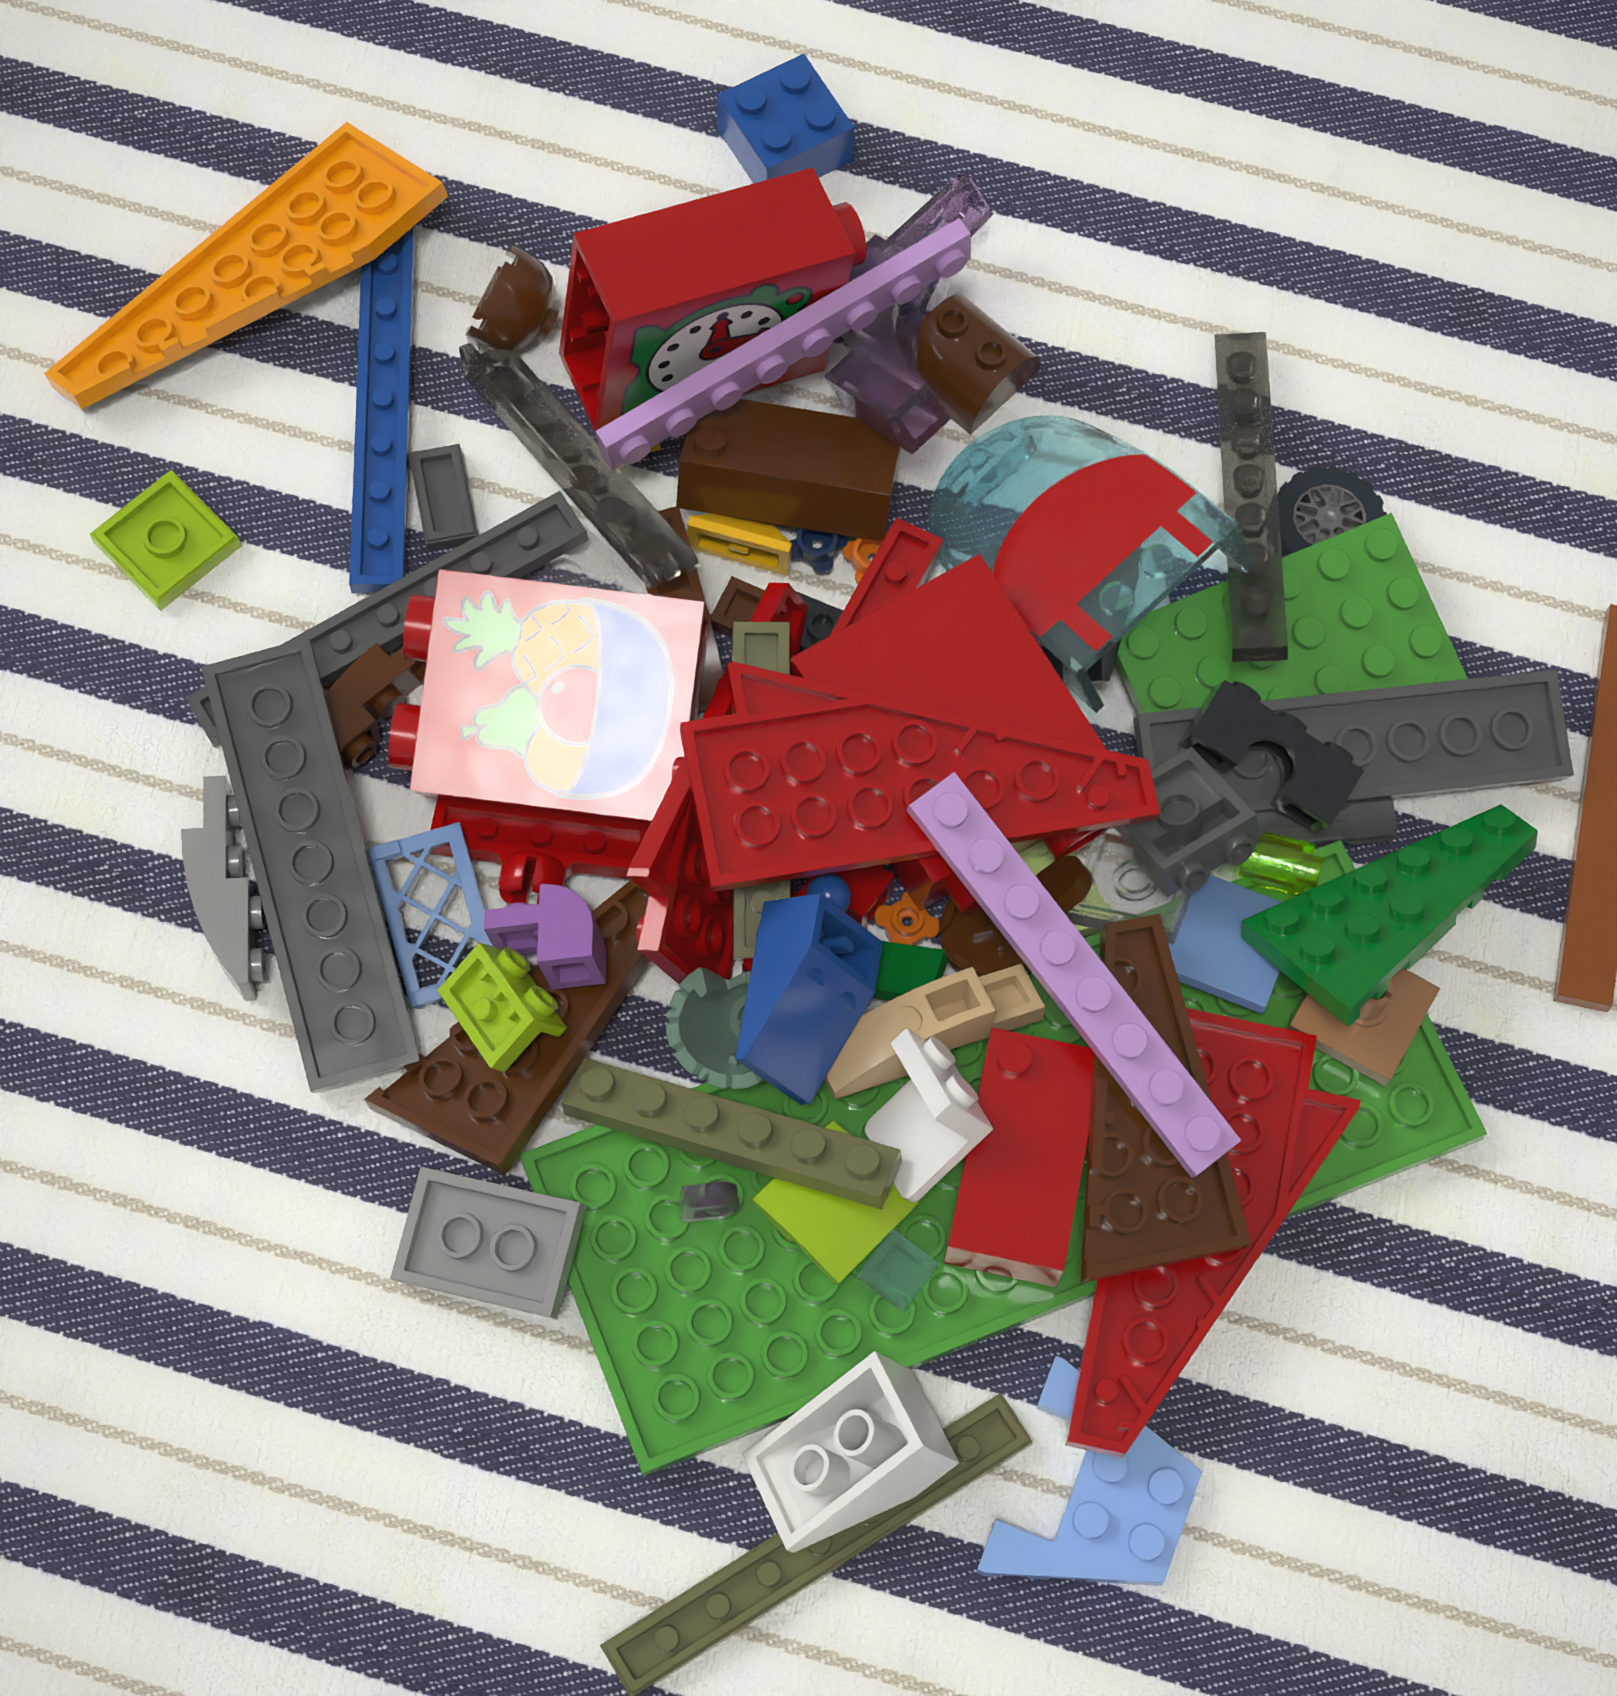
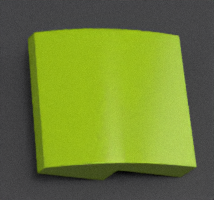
(828, 1227)

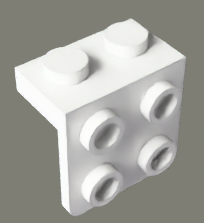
(930, 1117)

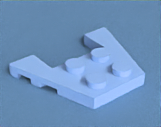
(1118, 1517)

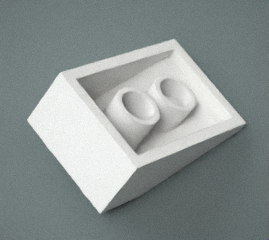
(850, 1453)

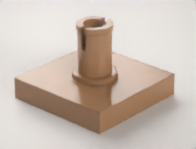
(1380, 1034)

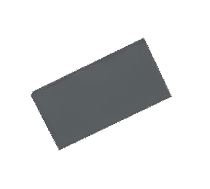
(443, 497)

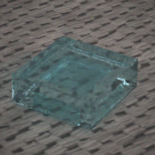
(898, 1270)

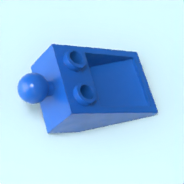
(806, 987)

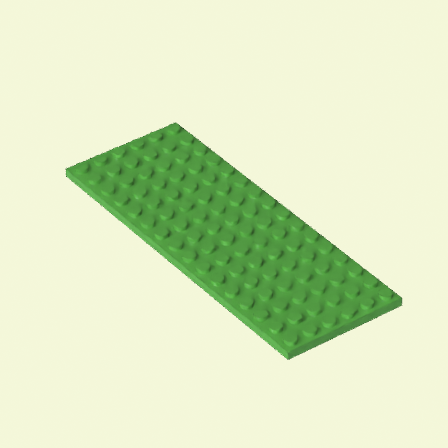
(738, 1329)

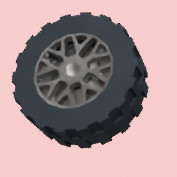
(1324, 505)

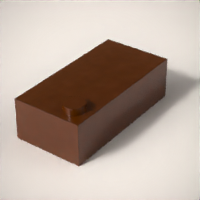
(790, 469)

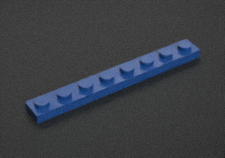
(383, 418)

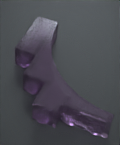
(881, 372)

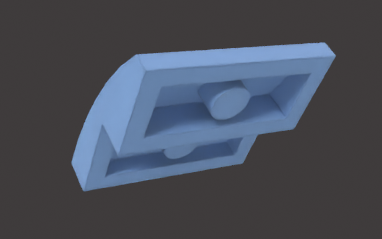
(1211, 949)

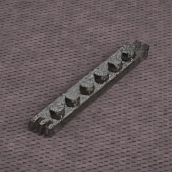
(577, 464)

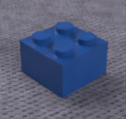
(785, 123)

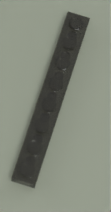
(1251, 496)

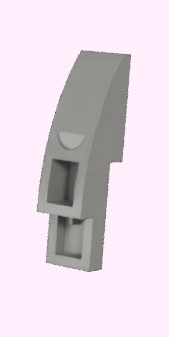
(220, 893)

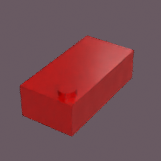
(1027, 1172)

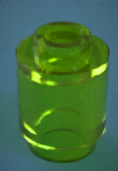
(1282, 864)

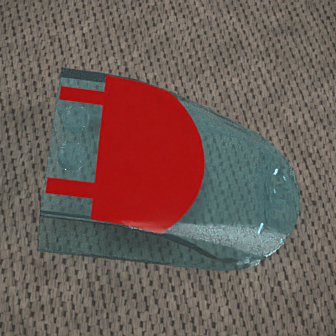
(1076, 533)

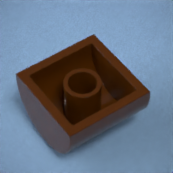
(971, 361)

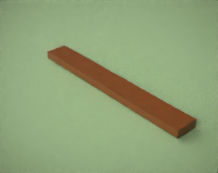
(1589, 929)

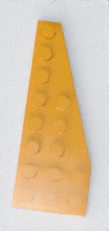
(296, 236)

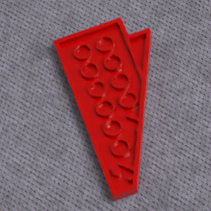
(825, 773)
(682, 919)
(1155, 1318)

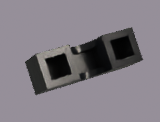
(1314, 774)

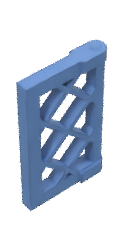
(392, 901)

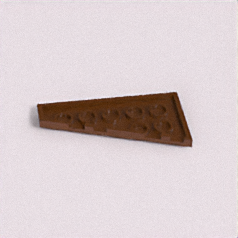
(495, 1112)
(1138, 1195)

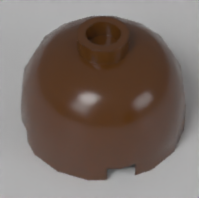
(515, 304)

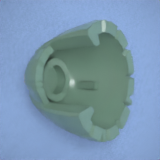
(707, 1027)

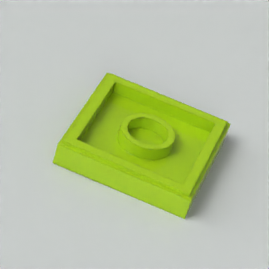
(165, 540)

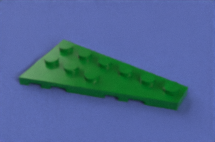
(1385, 916)

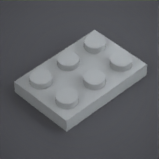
(488, 1242)

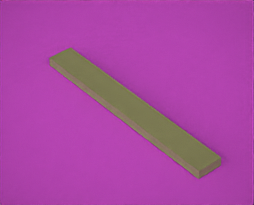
(773, 1575)

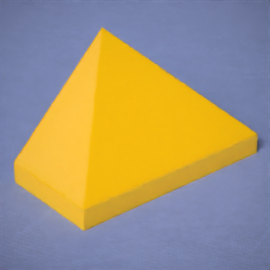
(741, 541)

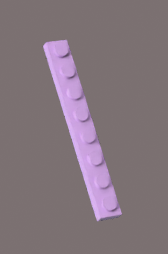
(772, 352)
(1073, 975)

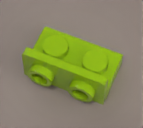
(499, 1004)

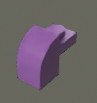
(559, 931)

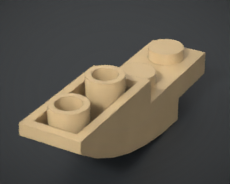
(952, 1009)

